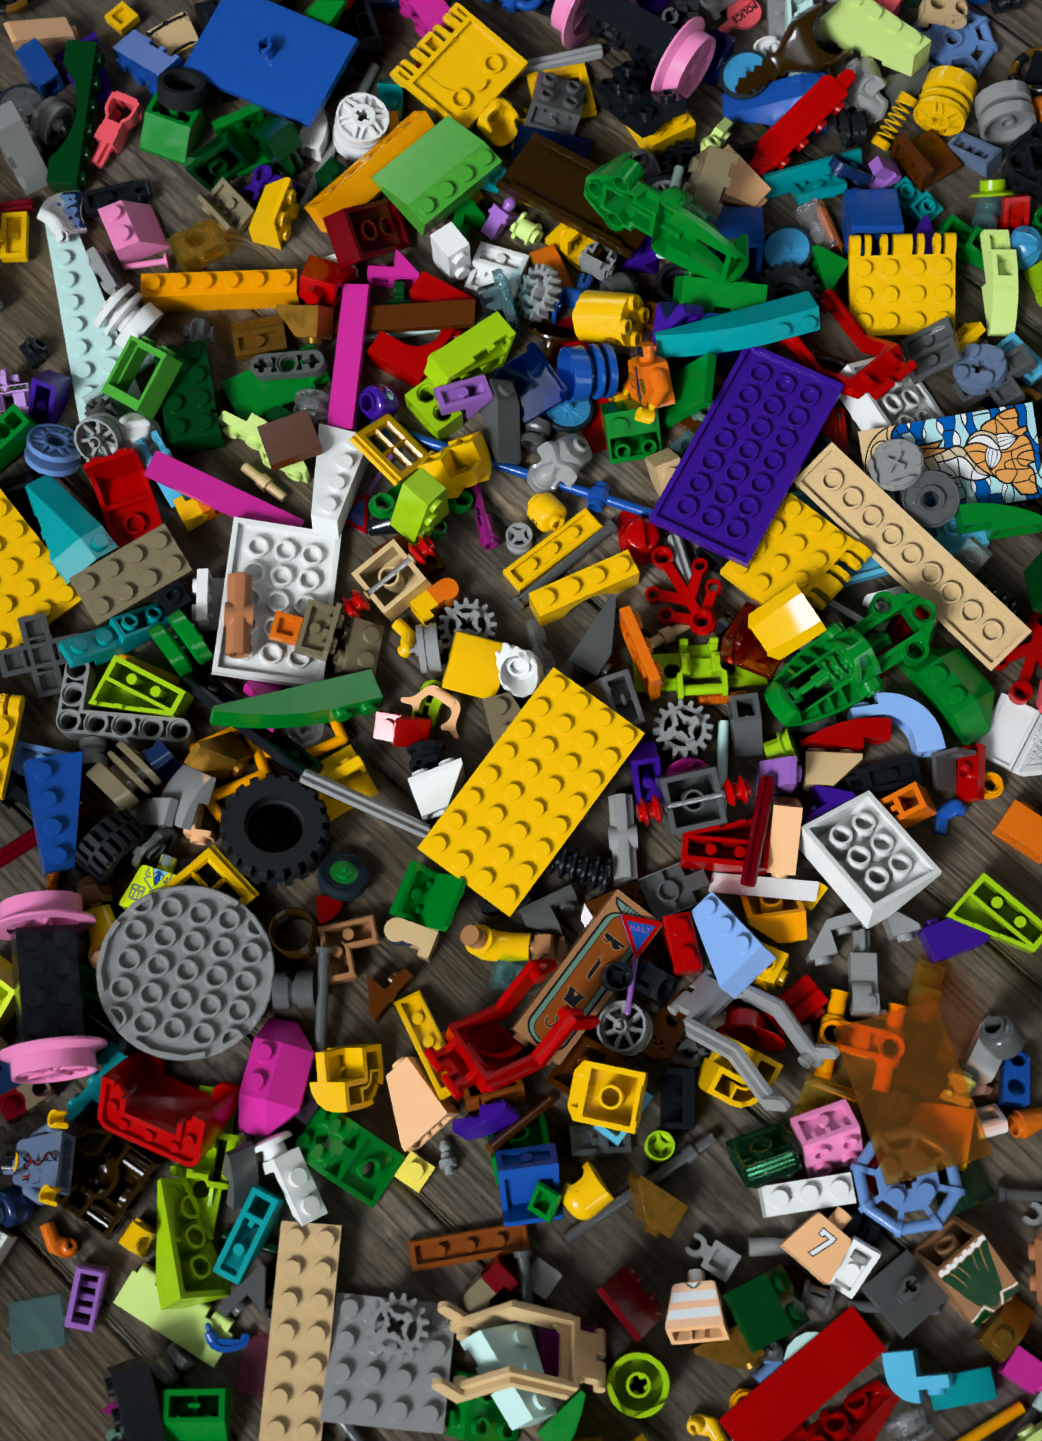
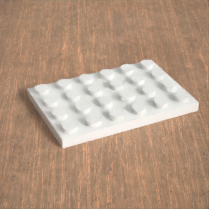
(286, 572)

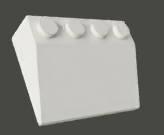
(898, 406)
(867, 858)

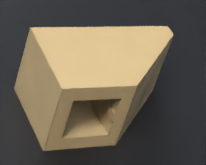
(661, 468)
(828, 768)

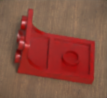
(124, 495)

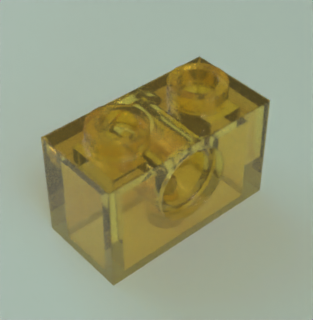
(211, 247)

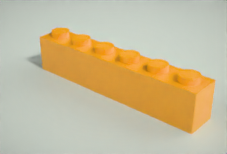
(355, 184)
(221, 290)

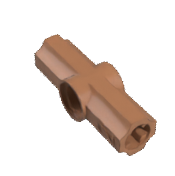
(238, 615)

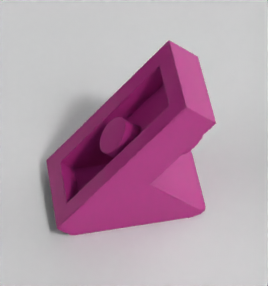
(384, 276)

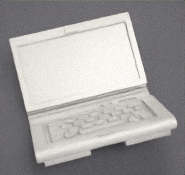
(1014, 738)

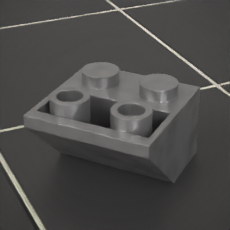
(619, 695)

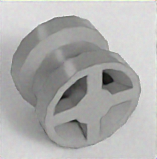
(519, 532)

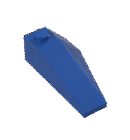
(772, 102)

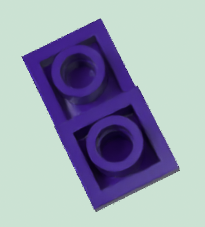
(489, 1121)

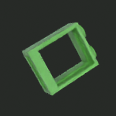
(127, 369)

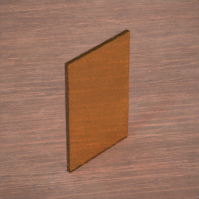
(911, 1092)

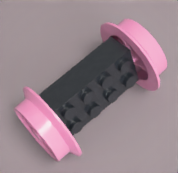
(672, 54)
(47, 987)

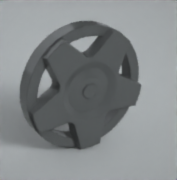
(151, 851)

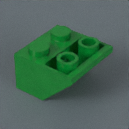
(170, 132)
(625, 436)
(197, 1413)

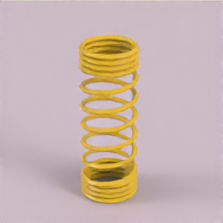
(905, 99)

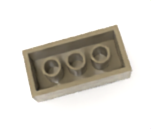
(131, 575)

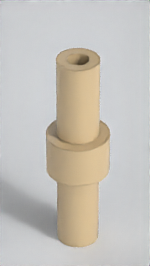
(264, 482)
(668, 634)

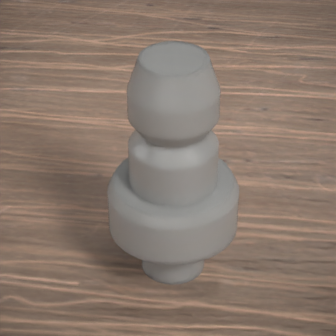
(447, 1160)

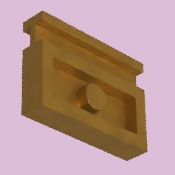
(259, 337)

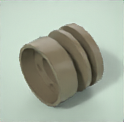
(124, 777)

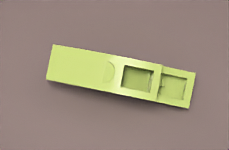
(1001, 284)
(247, 431)

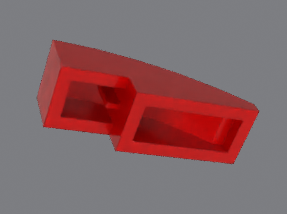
(851, 734)

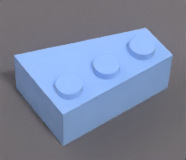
(730, 945)

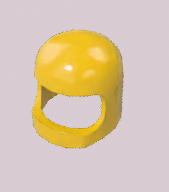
(587, 1195)

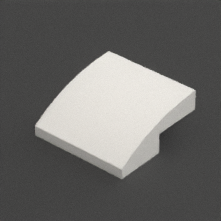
(491, 257)

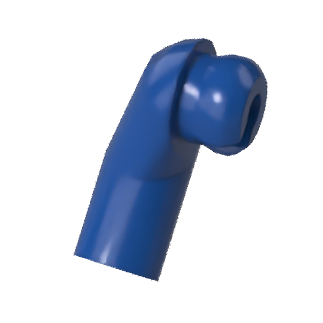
(948, 810)

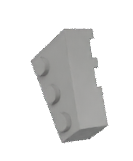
(21, 149)

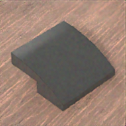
(932, 349)

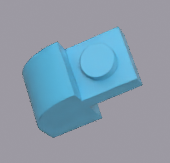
(905, 1376)

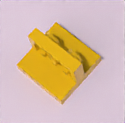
(570, 244)
(349, 771)

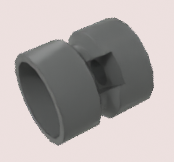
(294, 989)

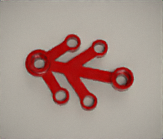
(686, 595)
(1033, 653)

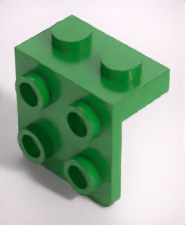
(238, 124)
(428, 897)
(478, 1419)

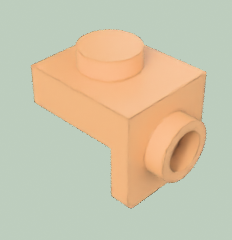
(196, 835)

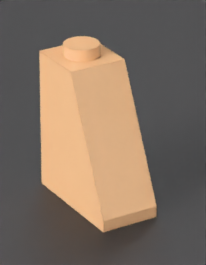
(48, 31)
(745, 187)
(784, 836)
(416, 1104)

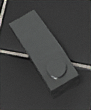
(502, 422)
(594, 651)

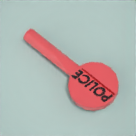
(742, 16)

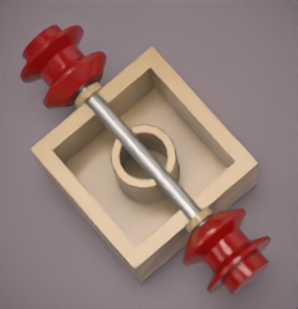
(390, 579)

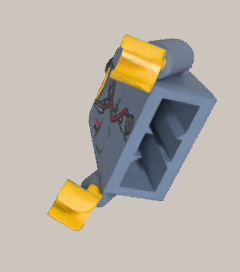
(44, 1161)

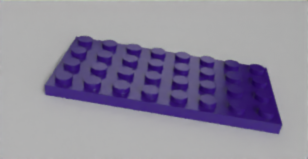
(746, 454)

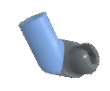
(772, 1361)

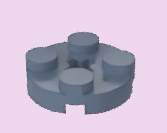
(980, 355)

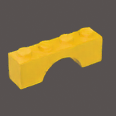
(604, 577)

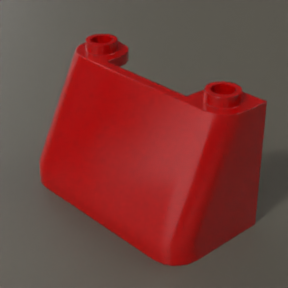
(161, 1111)

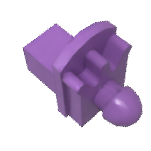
(885, 173)
(501, 215)

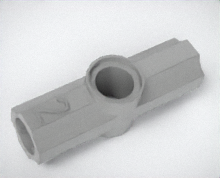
(622, 837)

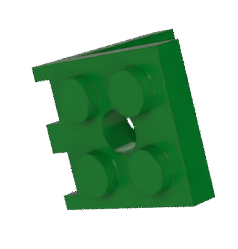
(346, 1154)

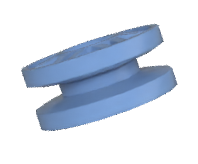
(52, 450)

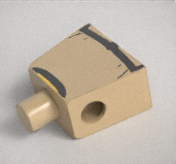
(175, 35)

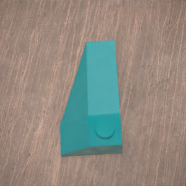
(69, 530)

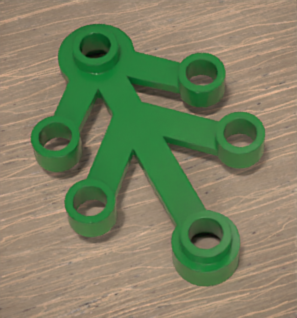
(389, 501)

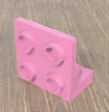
(828, 1138)

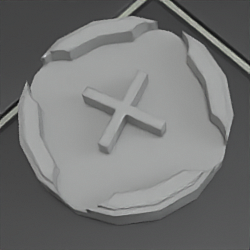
(896, 464)

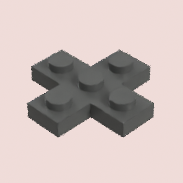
(1009, 392)
(36, 656)

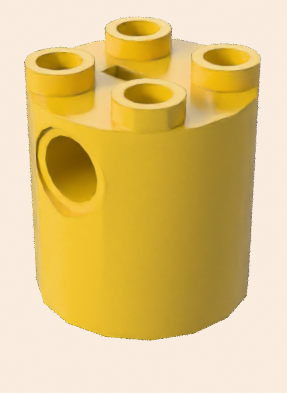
(610, 318)

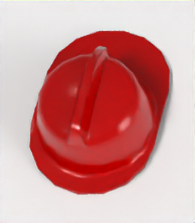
(638, 537)
(751, 1029)
(495, 1046)

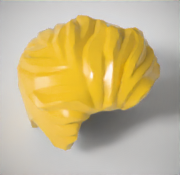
(498, 122)

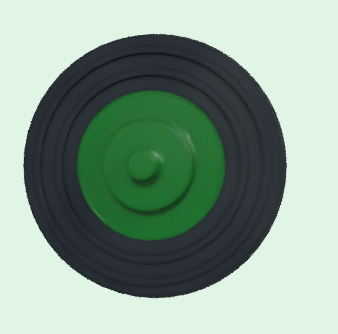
(343, 876)

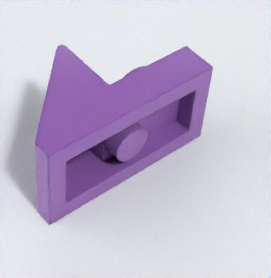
(464, 395)

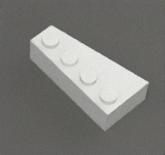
(335, 480)

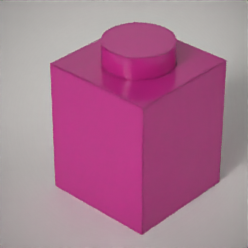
(1022, 1370)

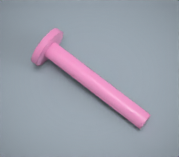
(155, 262)

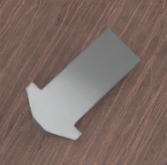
(980, 1064)

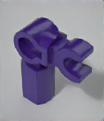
(262, 176)

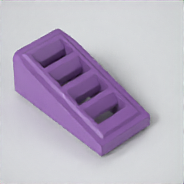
(97, 1298)

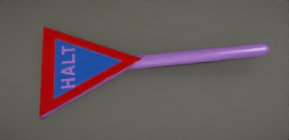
(359, 511)
(639, 934)

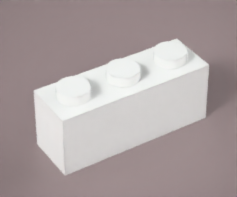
(807, 1195)

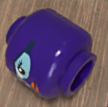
(378, 401)

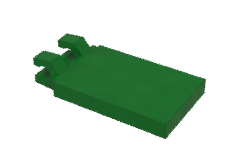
(257, 397)

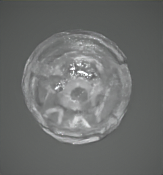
(315, 403)
(307, 735)
(910, 1426)

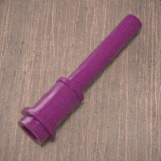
(488, 537)

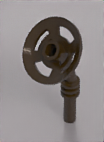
(551, 336)

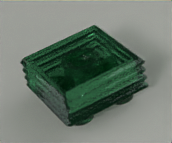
(763, 1156)

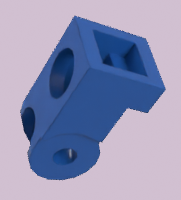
(1014, 1082)

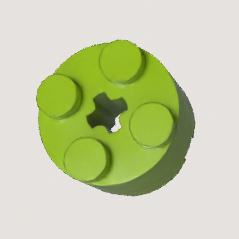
(654, 1390)

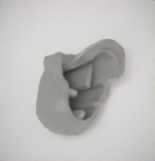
(865, 89)
(559, 463)

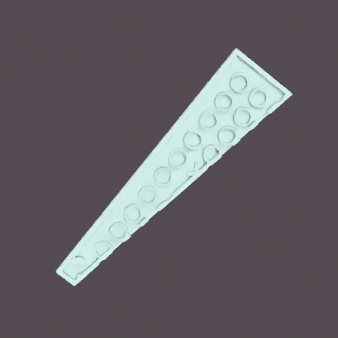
(88, 348)

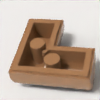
(345, 937)

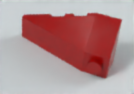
(855, 1420)

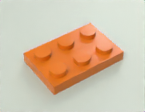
(640, 651)

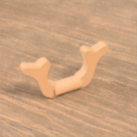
(444, 697)

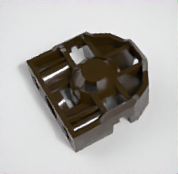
(92, 1178)

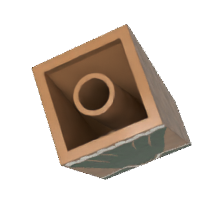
(966, 1270)

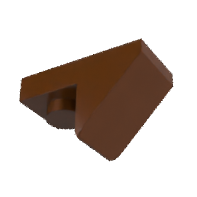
(383, 999)

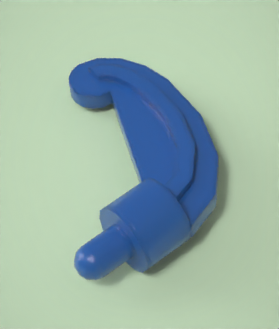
(224, 1345)

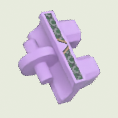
(19, 392)

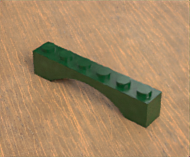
(69, 162)

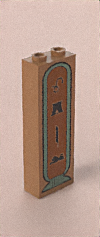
(577, 975)

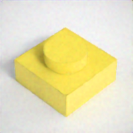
(415, 1172)

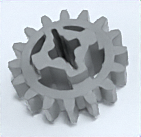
(538, 294)
(460, 618)
(673, 736)
(383, 1335)

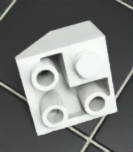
(436, 787)

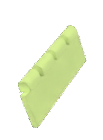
(179, 1325)

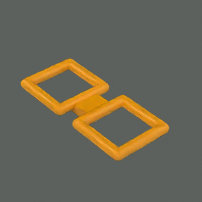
(262, 757)

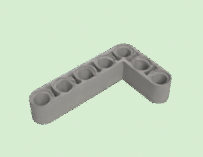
(113, 721)

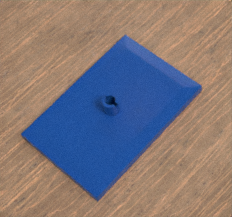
(272, 58)

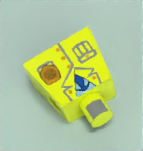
(149, 880)

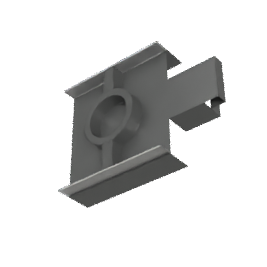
(671, 891)

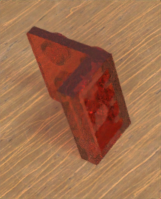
(743, 648)

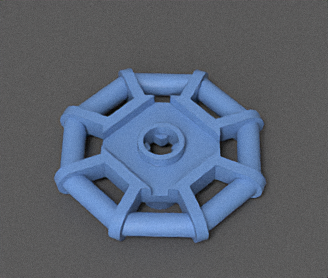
(967, 43)
(904, 1199)

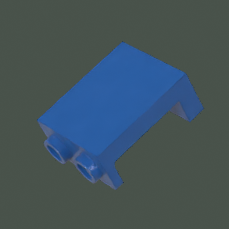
(517, 1177)

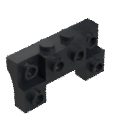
(633, 103)

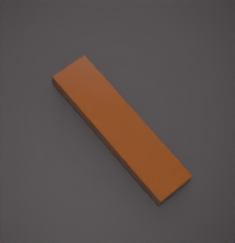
(467, 1246)

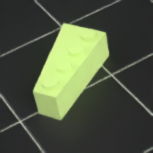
(875, 34)

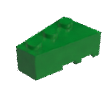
(717, 296)

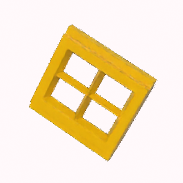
(570, 72)
(378, 458)
(223, 868)

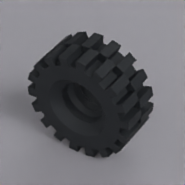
(789, 281)

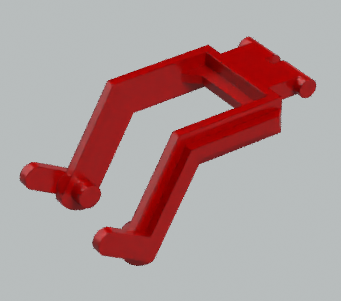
(876, 376)
(464, 1063)

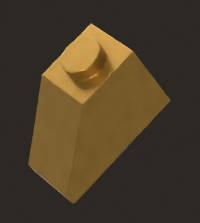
(308, 321)
(220, 756)
(655, 1206)
(1005, 1329)
(730, 1352)

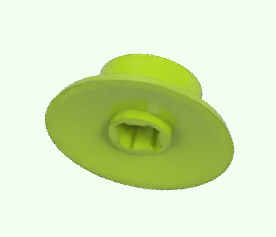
(992, 188)

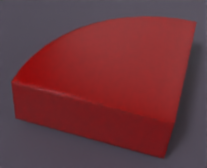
(327, 909)

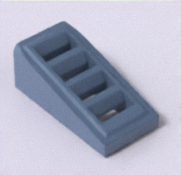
(985, 164)

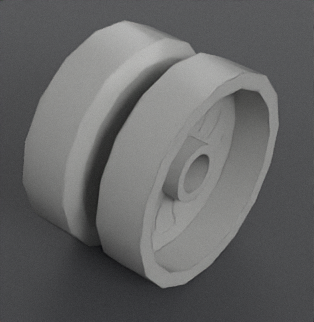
(1004, 111)

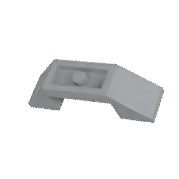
(824, 947)

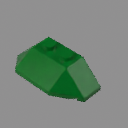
(954, 691)

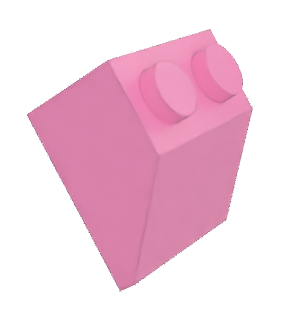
(133, 230)

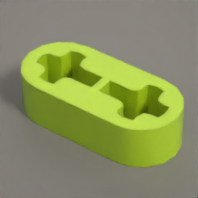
(434, 707)

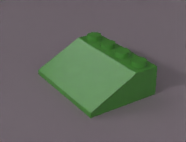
(437, 174)

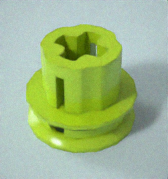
(781, 746)

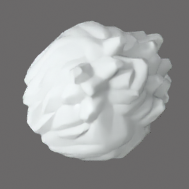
(519, 670)

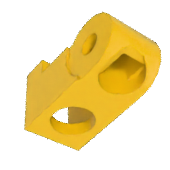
(139, 1237)

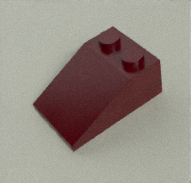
(366, 232)
(629, 1302)

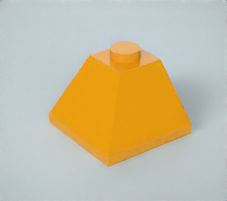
(777, 918)

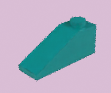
(250, 1233)

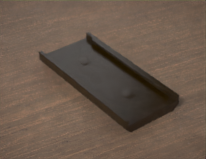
(554, 183)

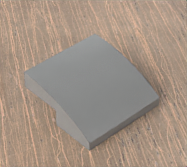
(190, 788)

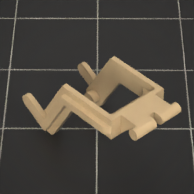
(576, 1353)

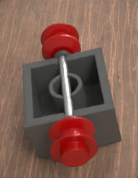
(692, 800)

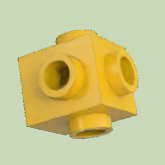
(775, 973)

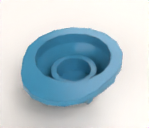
(1028, 246)

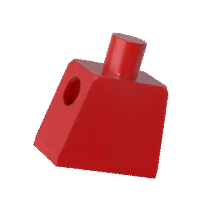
(323, 281)

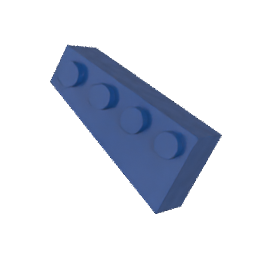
(54, 804)

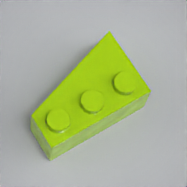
(419, 506)

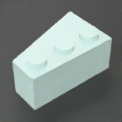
(514, 1347)

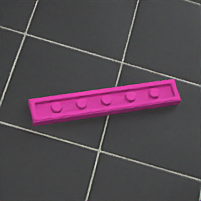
(349, 356)
(214, 492)

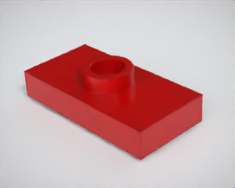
(971, 775)

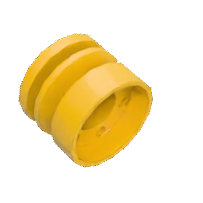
(945, 100)

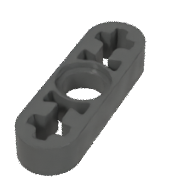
(278, 359)

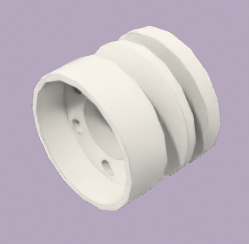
(359, 125)
(126, 316)

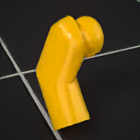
(408, 637)
(706, 1426)

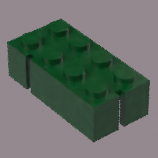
(192, 403)

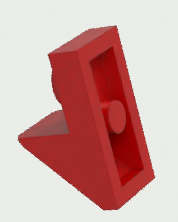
(1014, 212)
(401, 728)

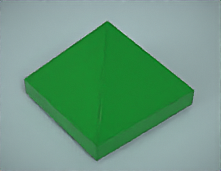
(544, 1202)

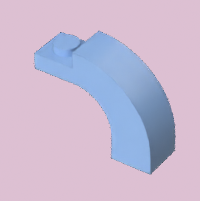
(909, 716)

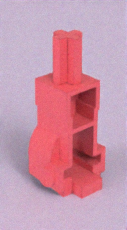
(112, 135)

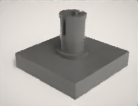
(904, 1294)

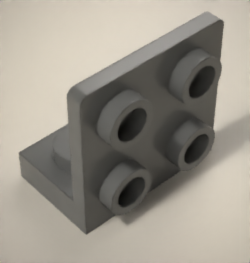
(555, 104)

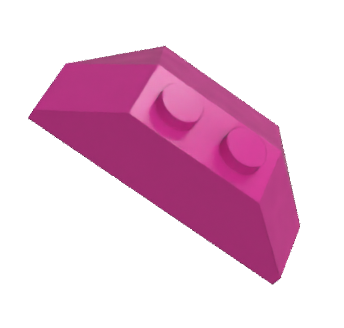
(274, 1078)

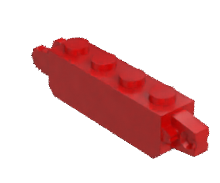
(800, 120)

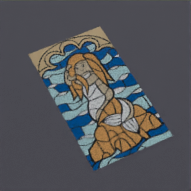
(985, 452)

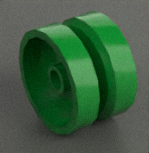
(182, 642)

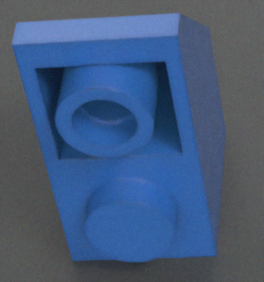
(39, 68)

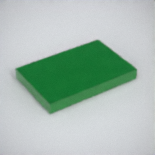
(691, 390)

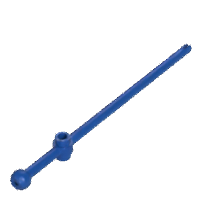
(597, 496)

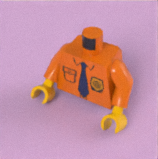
(647, 383)

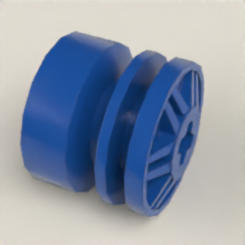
(588, 371)

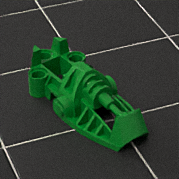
(667, 217)
(850, 661)

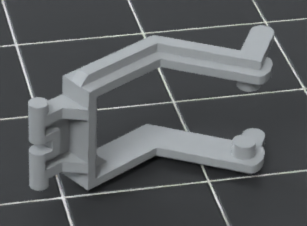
(710, 1000)

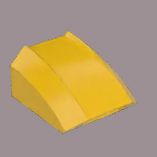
(785, 623)
(607, 1096)

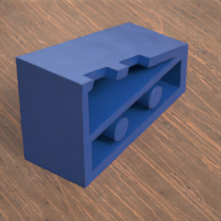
(143, 60)

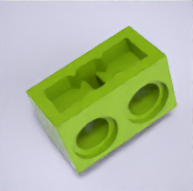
(429, 412)

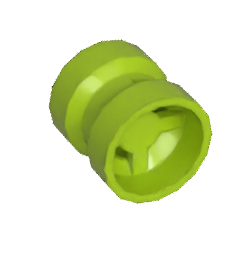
(662, 1143)

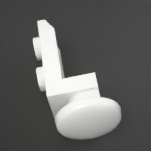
(292, 1177)

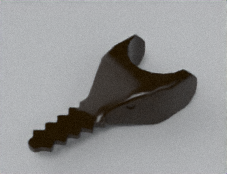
(795, 53)

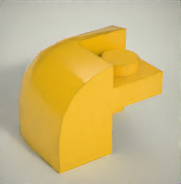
(460, 464)
(348, 1077)
(722, 1080)

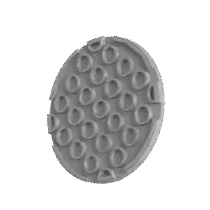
(185, 973)

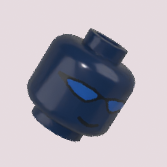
(14, 1207)

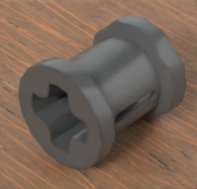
(816, 1296)

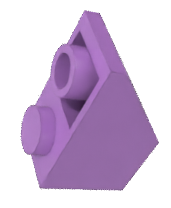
(784, 771)

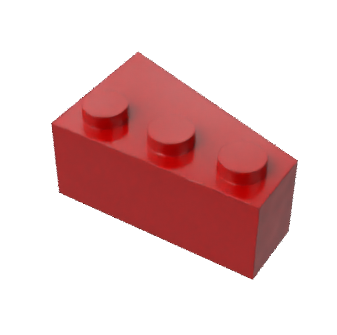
(721, 847)

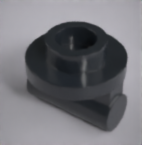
(34, 351)

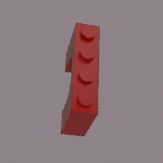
(409, 361)

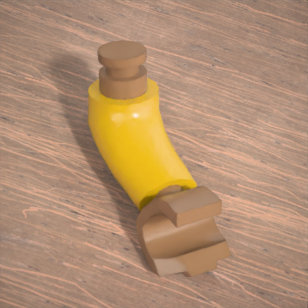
(94, 897)
(511, 946)

